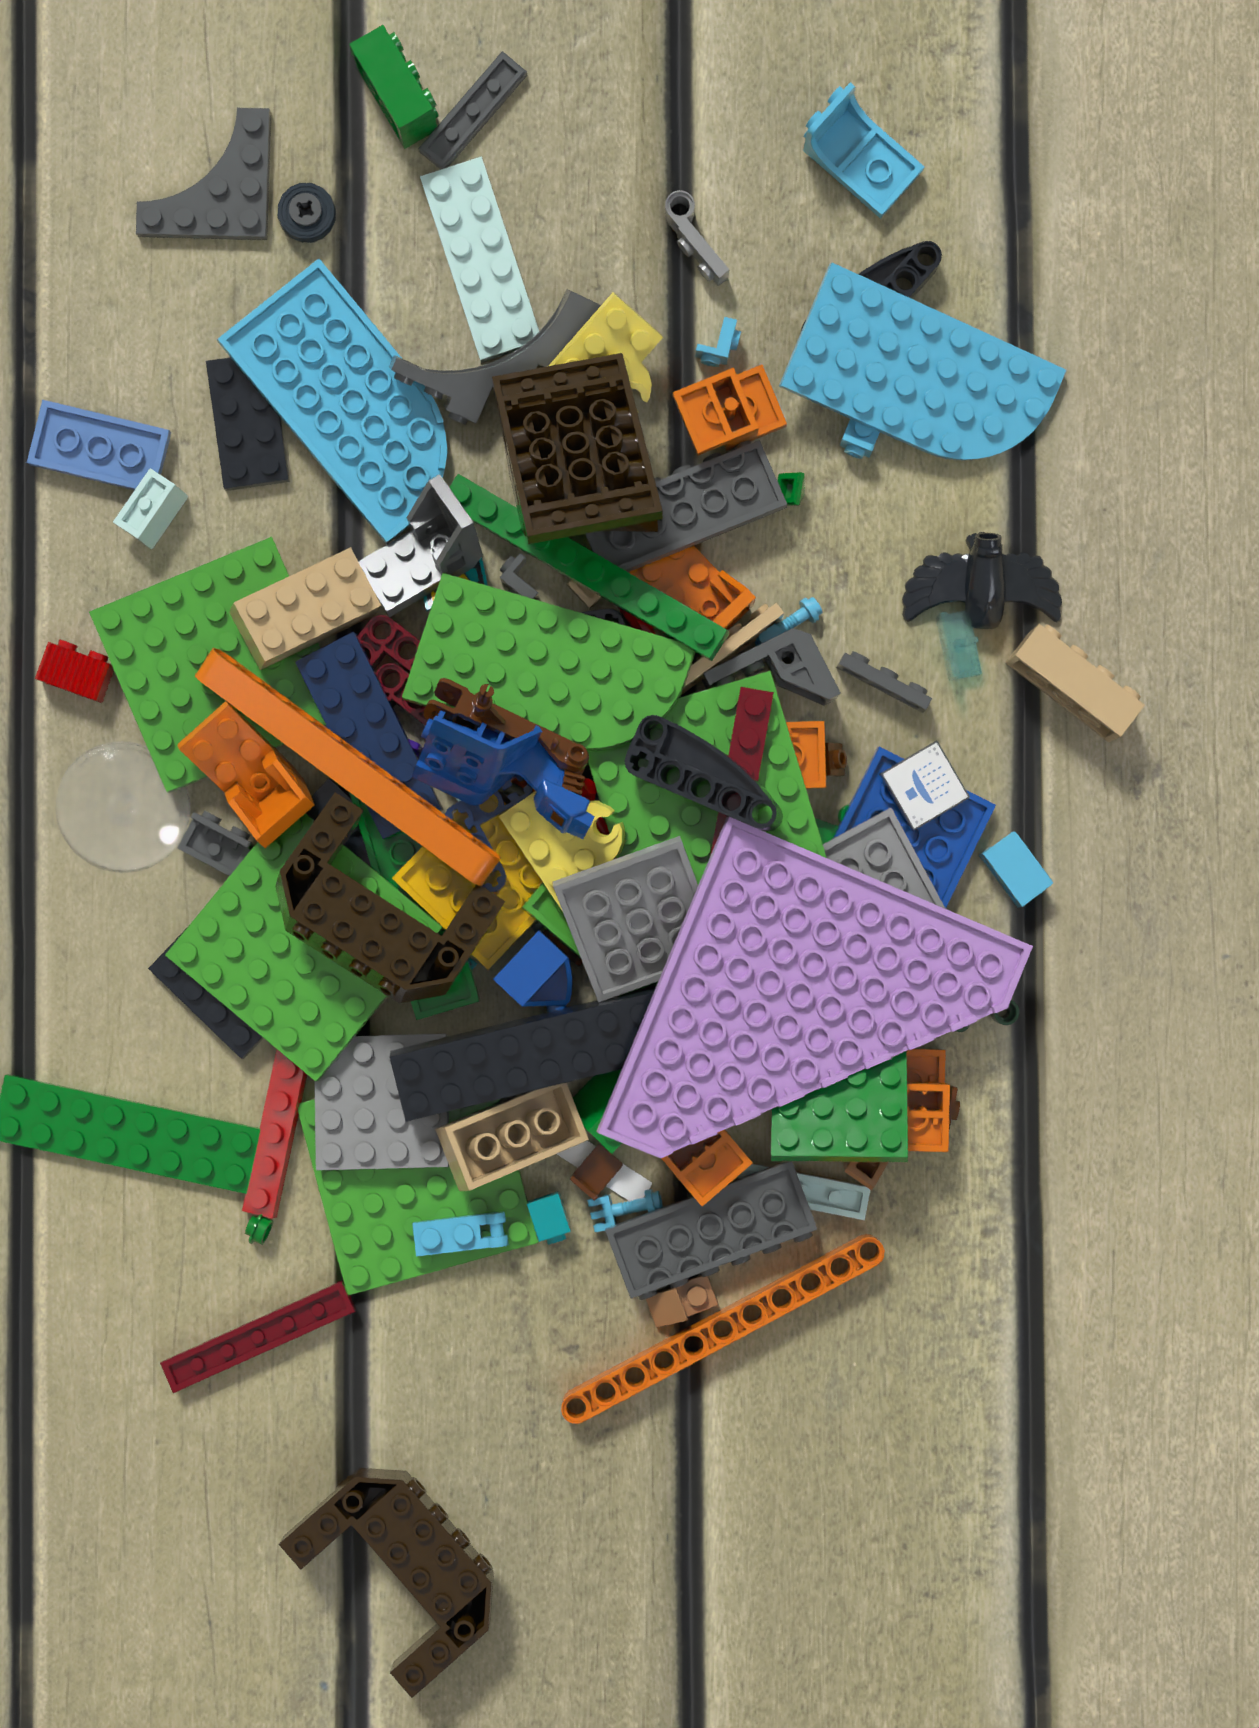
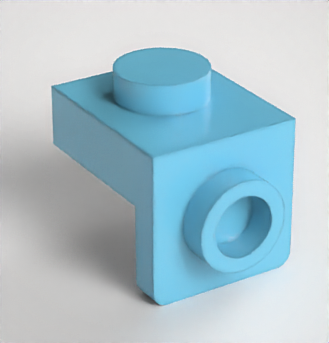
(727, 340)

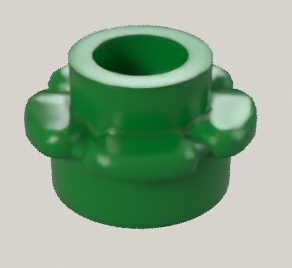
(258, 1229)

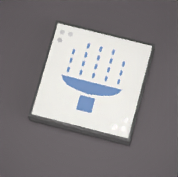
(924, 785)

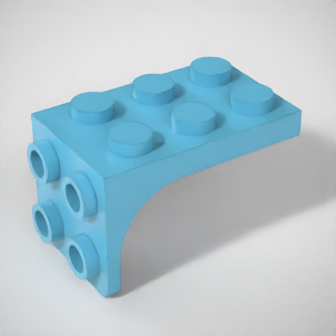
(859, 152)

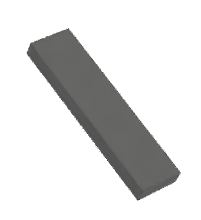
(473, 111)

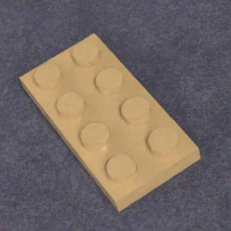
(738, 640)

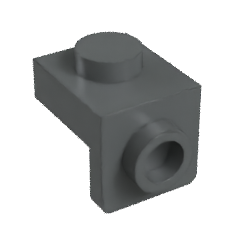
(513, 581)

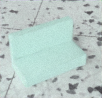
(151, 508)

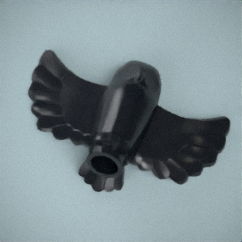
(982, 582)

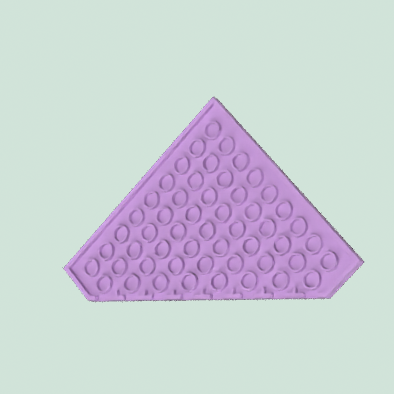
(793, 984)

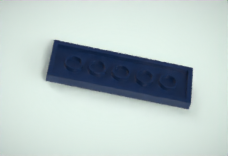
(362, 715)

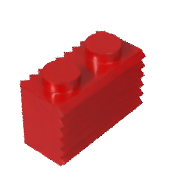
(74, 671)

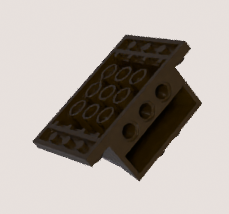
(576, 450)

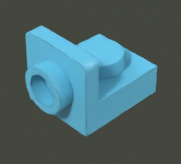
(859, 439)

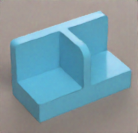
(1016, 869)

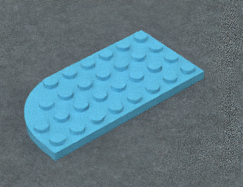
(916, 371)
(334, 389)

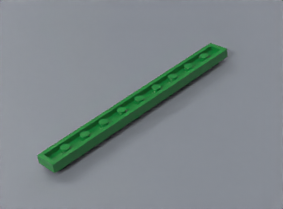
(594, 573)

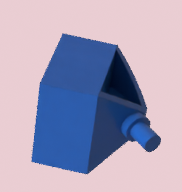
(538, 975)

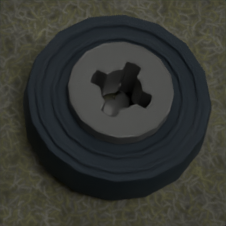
(311, 223)

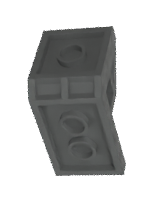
(438, 543)
(804, 676)

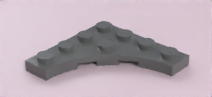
(229, 199)

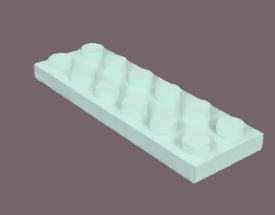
(480, 258)

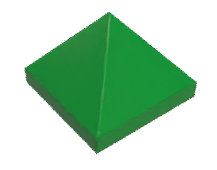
(792, 487)

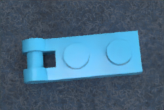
(459, 1233)

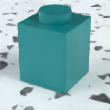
(549, 1217)

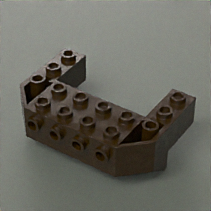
(364, 929)
(421, 1551)

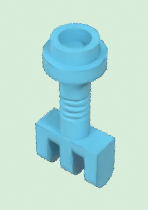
(809, 610)
(609, 1211)

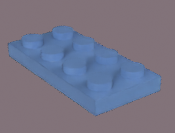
(96, 445)

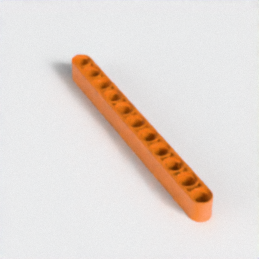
(348, 767)
(712, 1342)

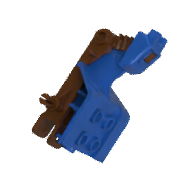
(482, 745)

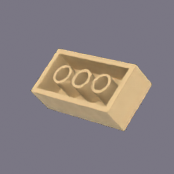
(305, 608)
(1075, 682)
(511, 1135)

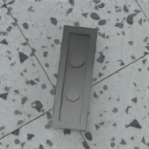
(885, 681)

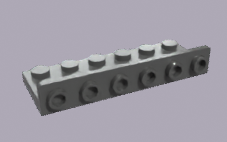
(699, 506)
(696, 1239)

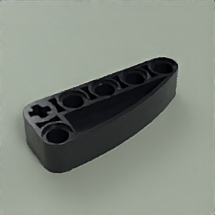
(905, 265)
(699, 762)

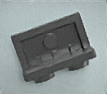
(215, 844)

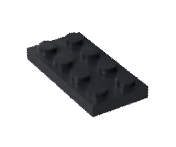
(246, 429)

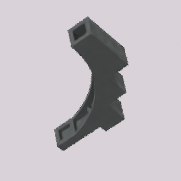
(470, 387)

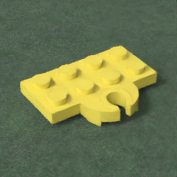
(612, 331)
(558, 853)

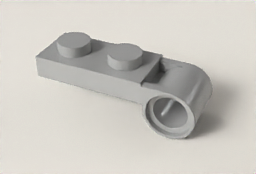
(691, 241)

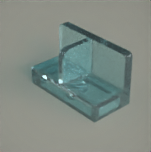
(958, 646)

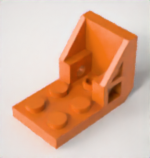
(699, 585)
(250, 771)

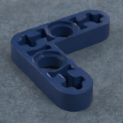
(478, 817)

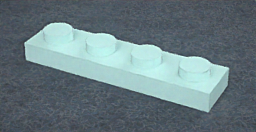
(828, 1194)

